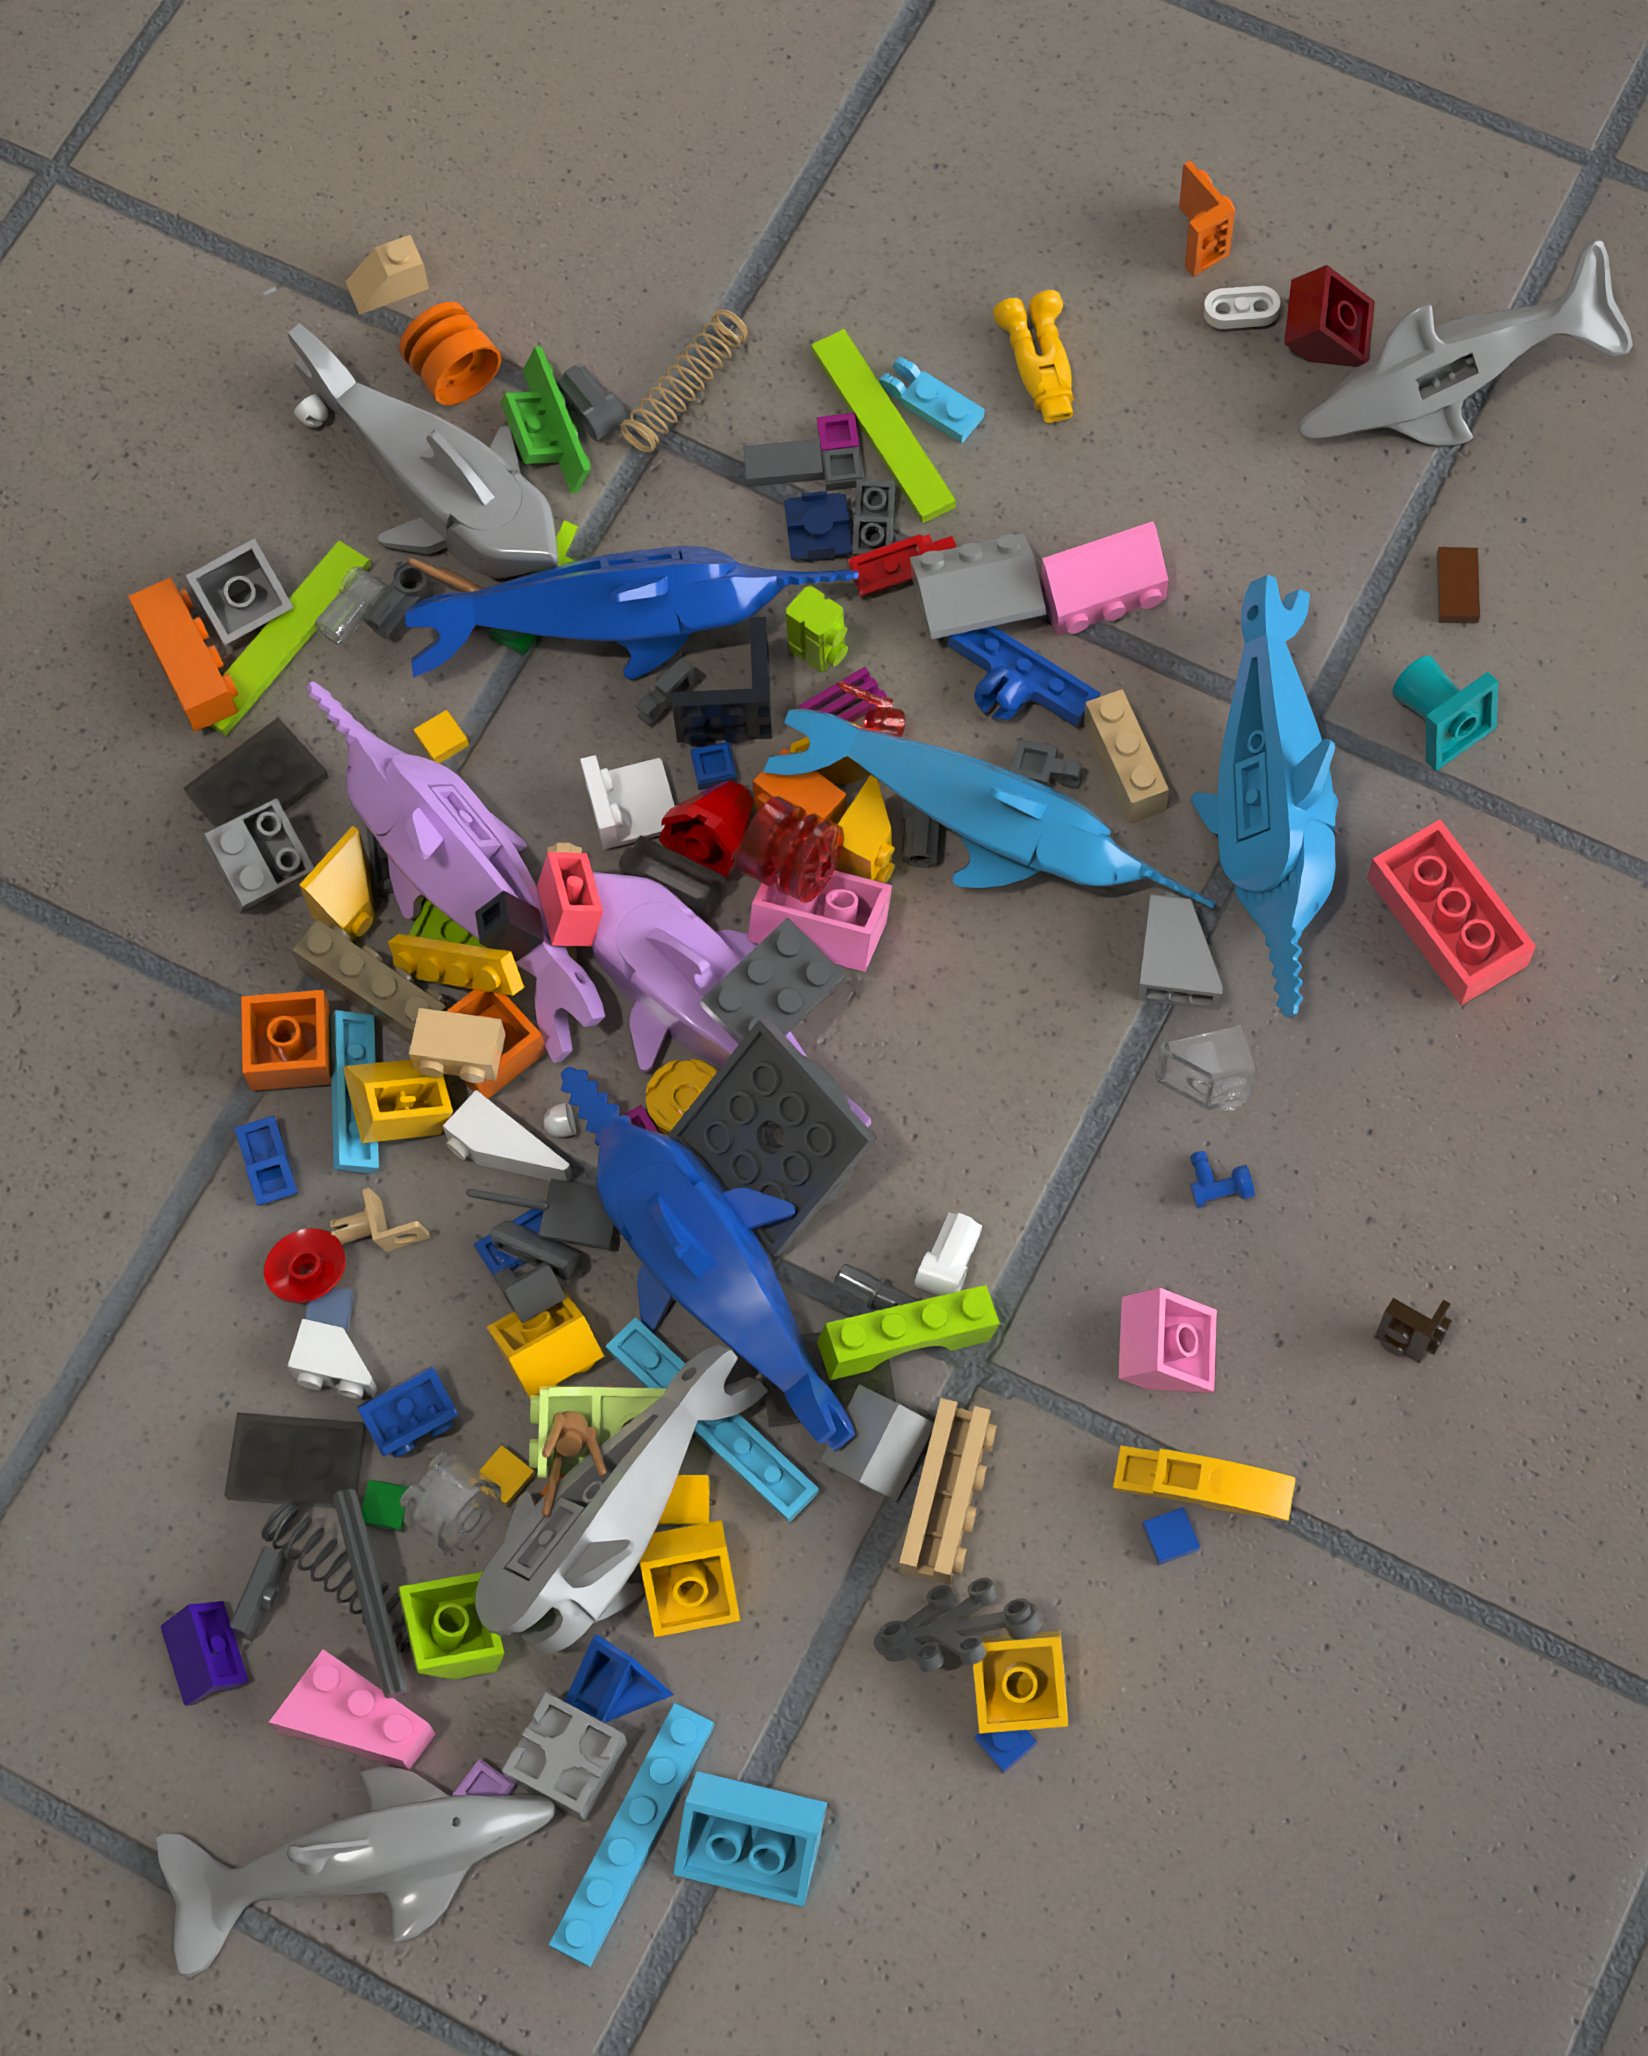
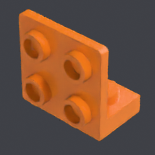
(1210, 220)

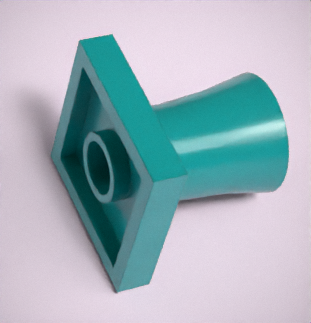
(1452, 715)

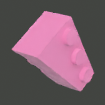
(351, 1714)

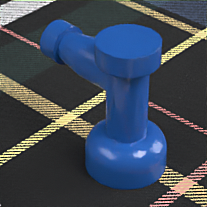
(1209, 1189)

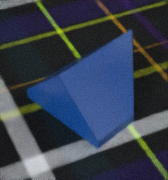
(612, 1683)

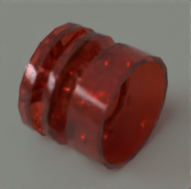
(791, 849)

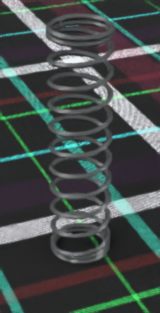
(402, 1639)

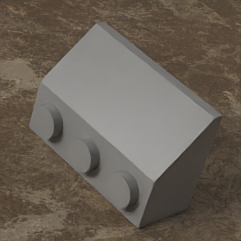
(977, 585)

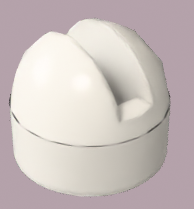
(311, 411)
(560, 1121)

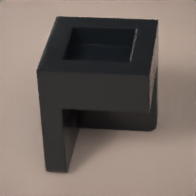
(509, 925)

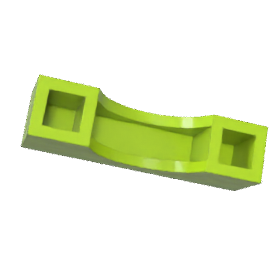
(871, 1338)

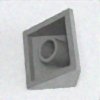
(884, 1443)

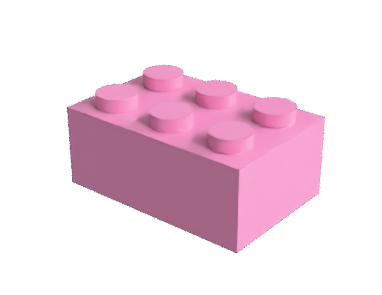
(840, 921)

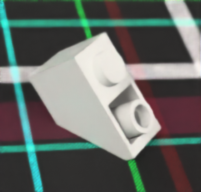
(329, 1359)

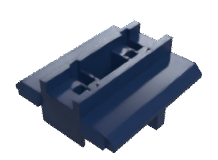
(818, 526)

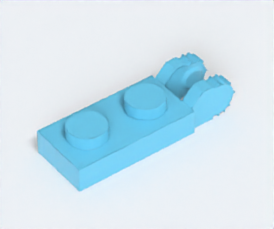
(933, 400)

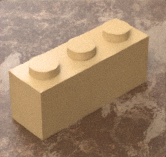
(1126, 756)

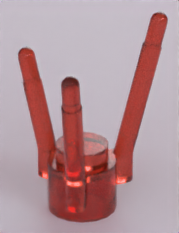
(884, 717)

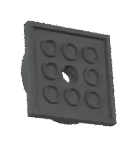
(735, 1124)

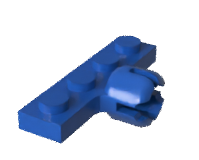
(1020, 676)

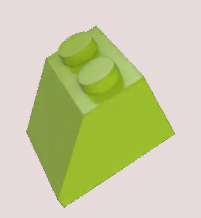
(446, 1629)

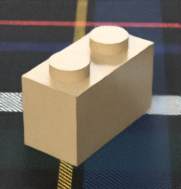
(457, 1045)

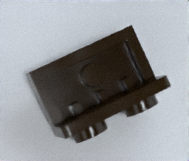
(1410, 1332)

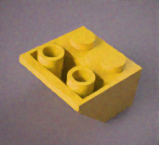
(396, 1101)

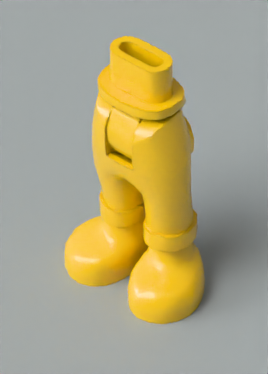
(1044, 376)

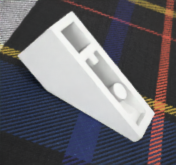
(500, 1143)

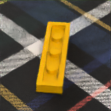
(456, 964)

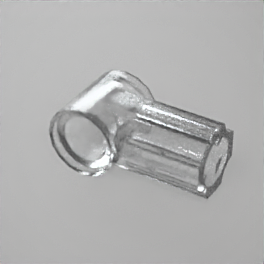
(346, 612)

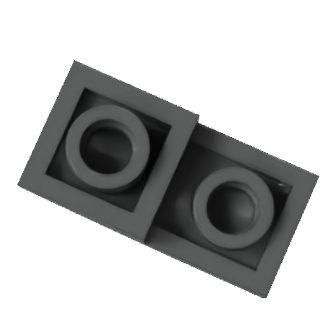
(873, 515)

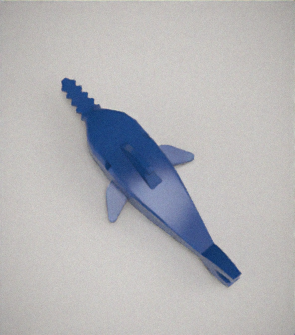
(633, 597)
(703, 1253)

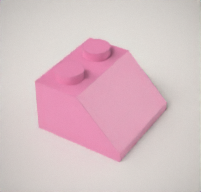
(1167, 1342)

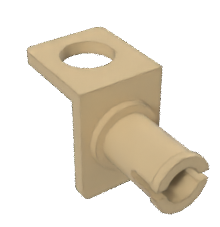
(373, 1223)

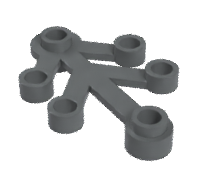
(902, 1639)

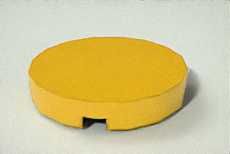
(674, 1090)

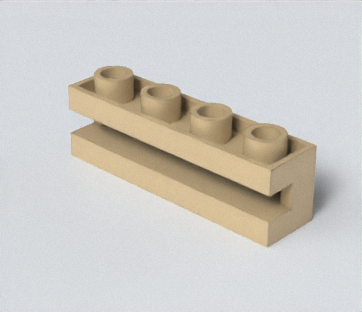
(945, 1493)

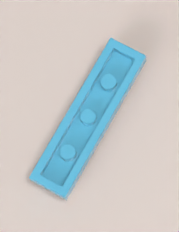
(350, 1044)

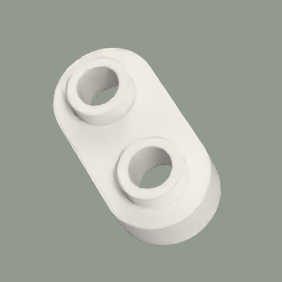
(1241, 306)

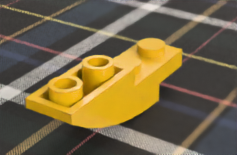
(1204, 1481)

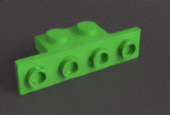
(543, 424)

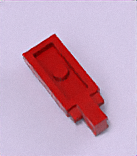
(891, 564)

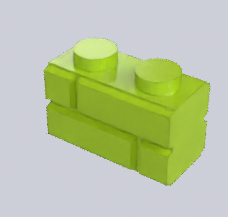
(816, 629)

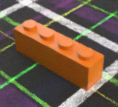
(183, 654)

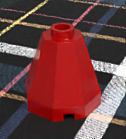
(710, 826)

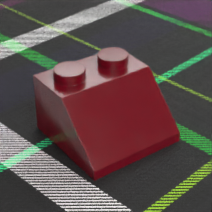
(1329, 319)

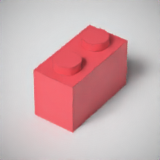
(569, 899)

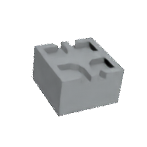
(565, 1756)

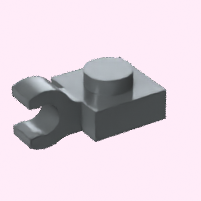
(1041, 764)

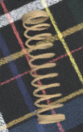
(645, 431)

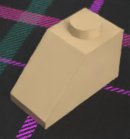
(387, 275)

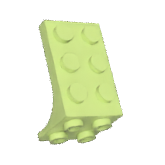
(603, 1407)

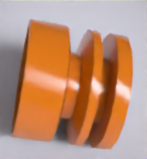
(450, 353)

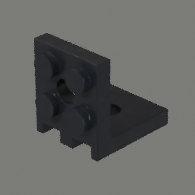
(730, 713)

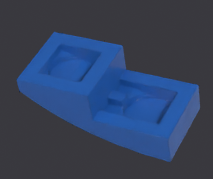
(266, 1160)

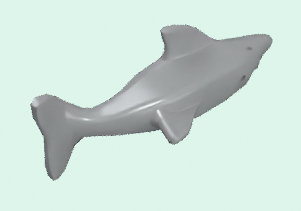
(1430, 369)
(407, 1847)

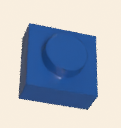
(1005, 1747)

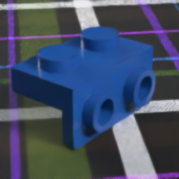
(408, 1412)

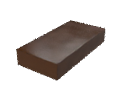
(1458, 585)

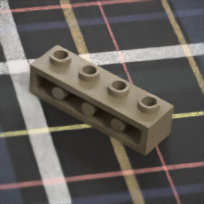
(363, 979)

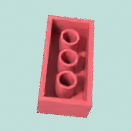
(1450, 912)

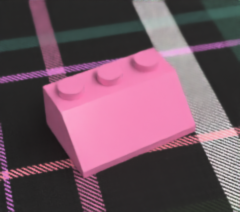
(1104, 579)

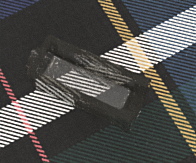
(689, 881)

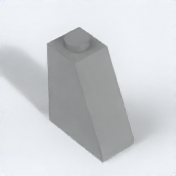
(1177, 957)

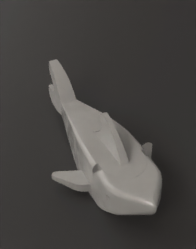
(450, 481)

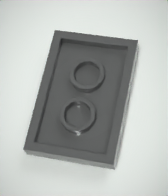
(775, 981)

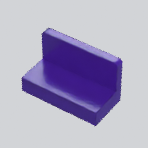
(203, 1651)

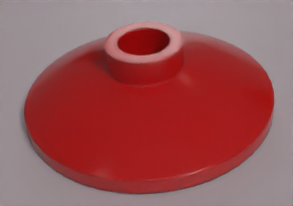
(295, 1256)

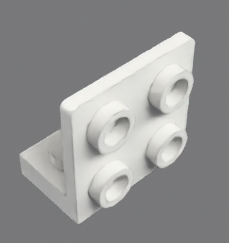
(627, 800)

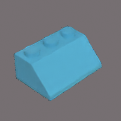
(749, 1838)

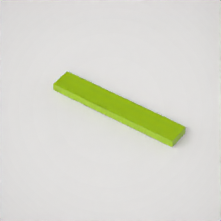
(883, 426)
(288, 632)

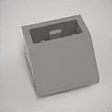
(257, 855)

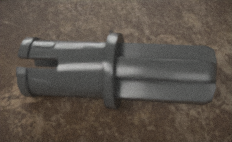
(869, 1289)

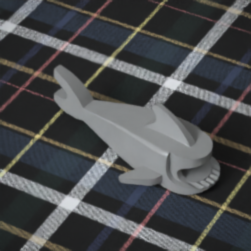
(577, 1563)

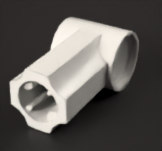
(945, 1266)

